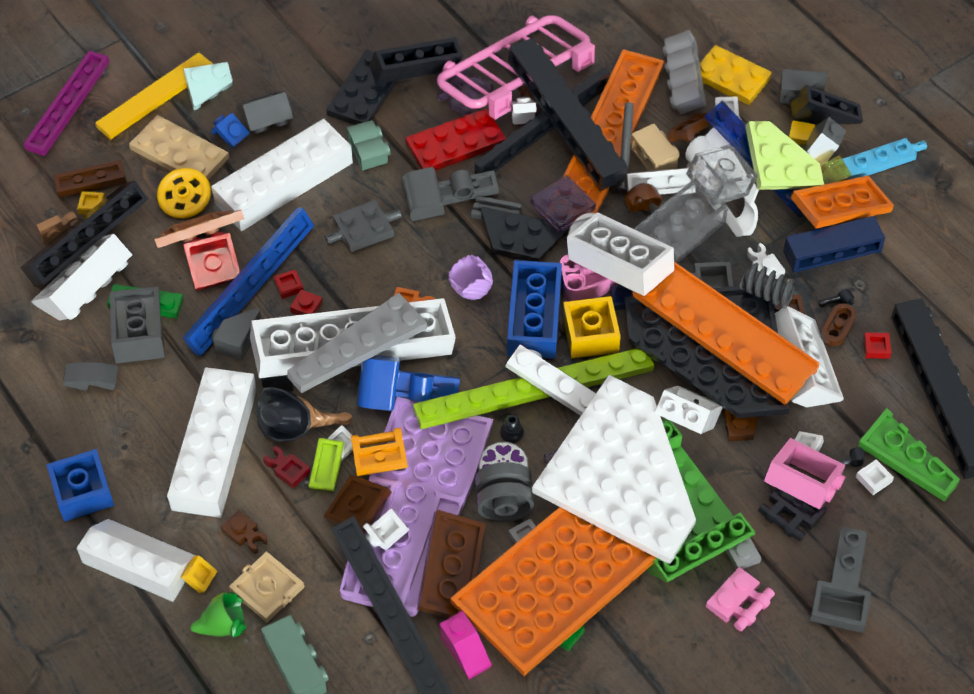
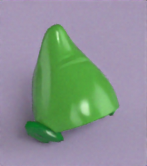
(221, 617)

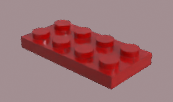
(455, 140)

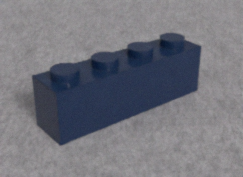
(833, 244)

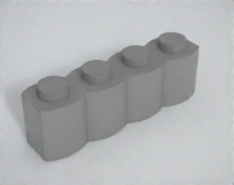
(684, 72)

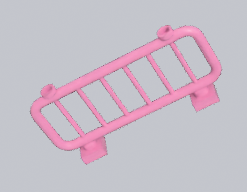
(501, 99)

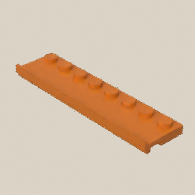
(731, 333)

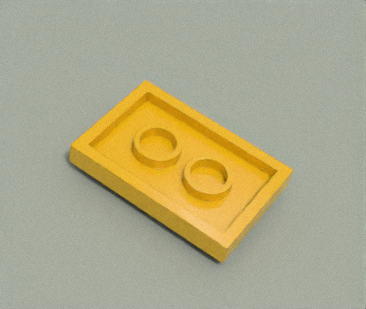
(733, 75)

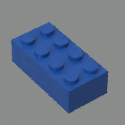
(534, 307)

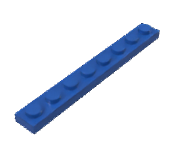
(249, 280)

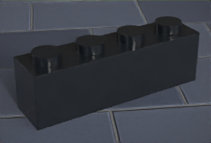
(414, 60)

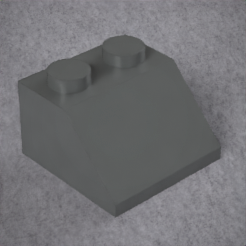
(265, 111)

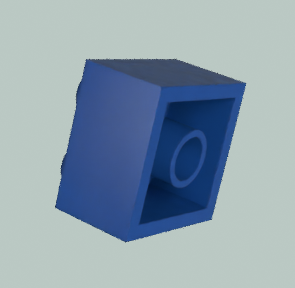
(80, 485)

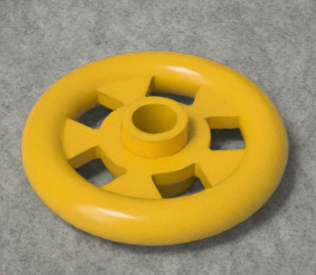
(190, 209)

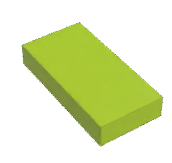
(326, 465)

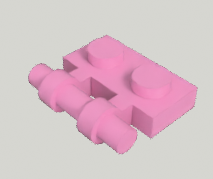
(734, 593)

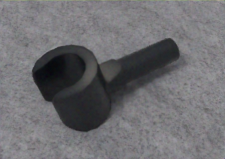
(844, 296)
(856, 457)

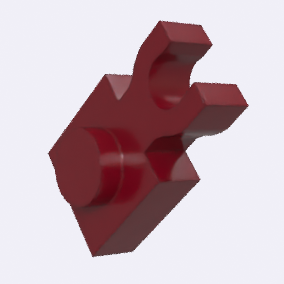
(288, 469)

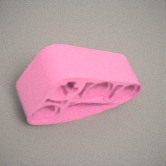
(582, 283)

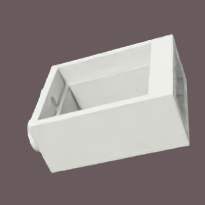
(679, 406)

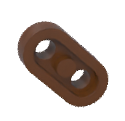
(838, 327)

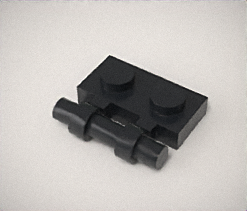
(801, 512)

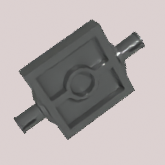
(363, 226)

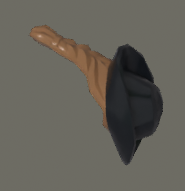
(289, 417)

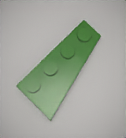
(903, 453)

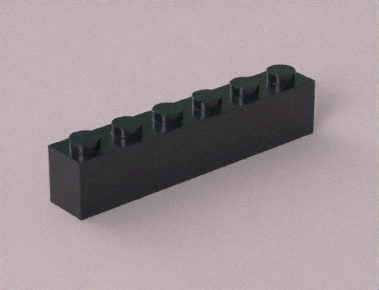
(84, 233)

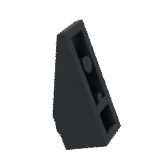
(817, 105)

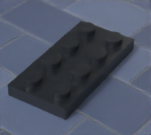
(359, 95)

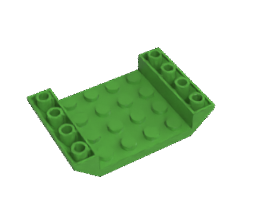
(714, 524)

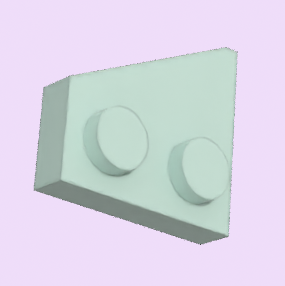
(207, 82)

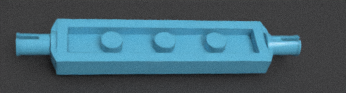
(883, 157)

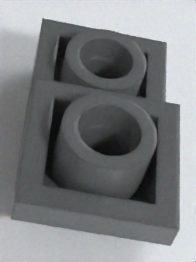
(83, 374)

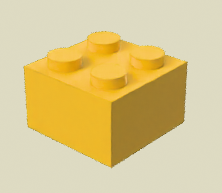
(591, 327)

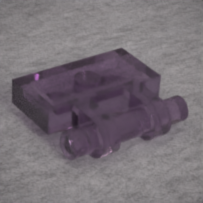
(466, 89)

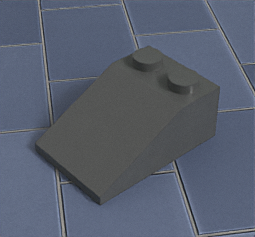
(136, 325)

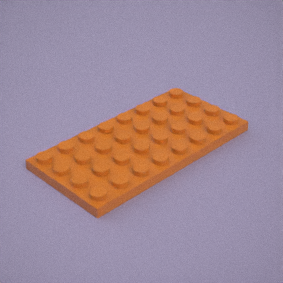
(548, 586)

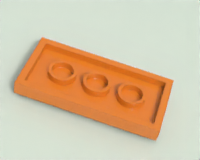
(842, 201)

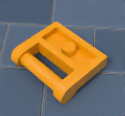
(379, 457)

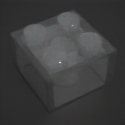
(721, 174)

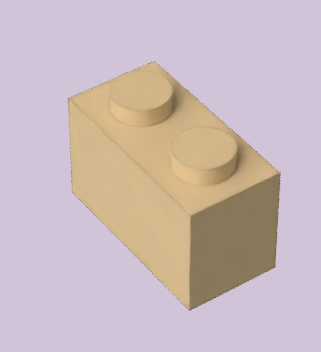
(654, 149)

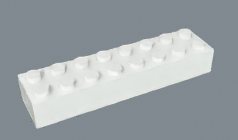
(289, 339)

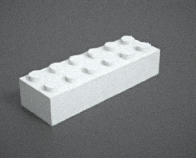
(283, 173)
(212, 442)

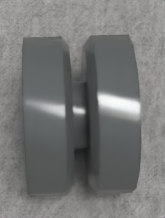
(504, 492)

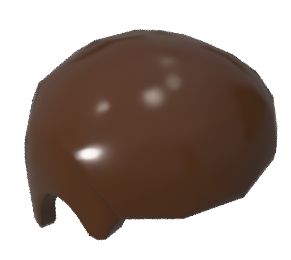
(641, 196)

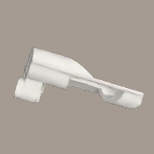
(747, 221)

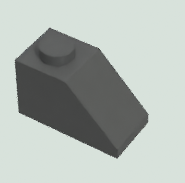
(794, 80)
(824, 140)
(234, 334)

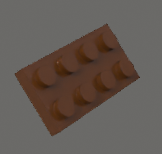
(450, 561)

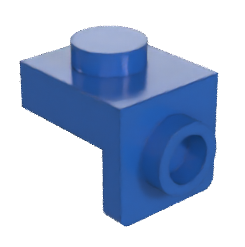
(230, 129)

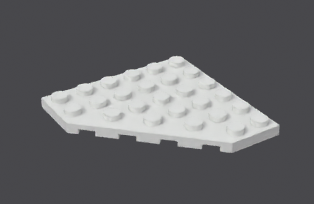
(621, 473)

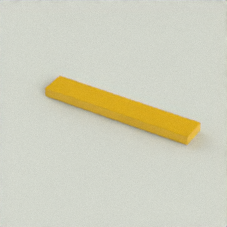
(148, 99)

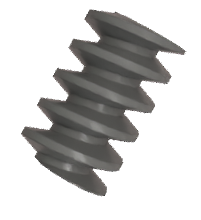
(767, 285)

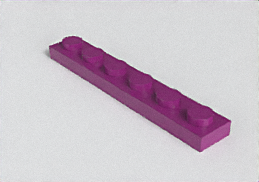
(66, 103)

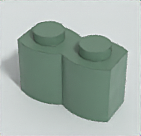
(368, 145)

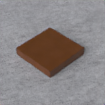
(357, 499)

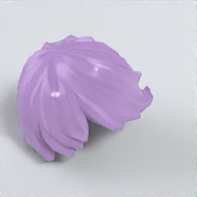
(470, 278)

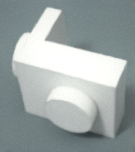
(523, 110)
(386, 530)

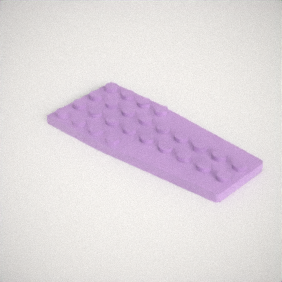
(438, 477)

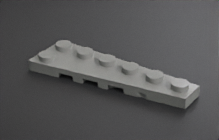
(369, 336)

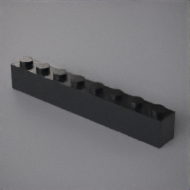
(567, 114)
(938, 379)

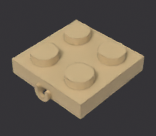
(266, 586)

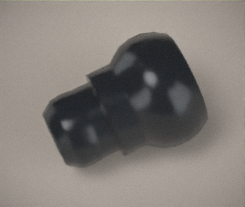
(511, 430)

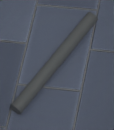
(626, 141)

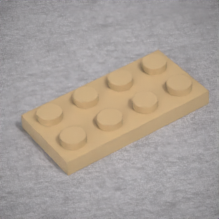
(178, 148)

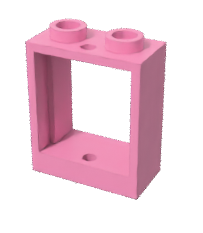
(799, 484)

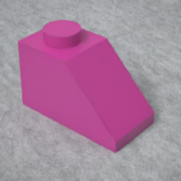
(464, 645)

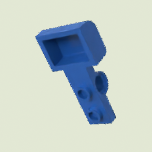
(383, 381)

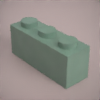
(294, 657)

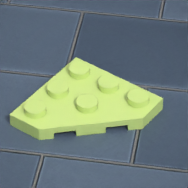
(780, 160)

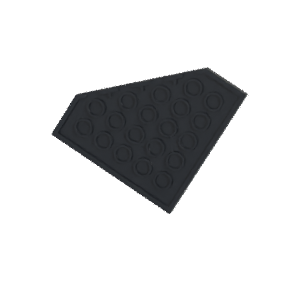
(697, 364)

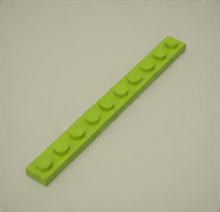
(520, 391)

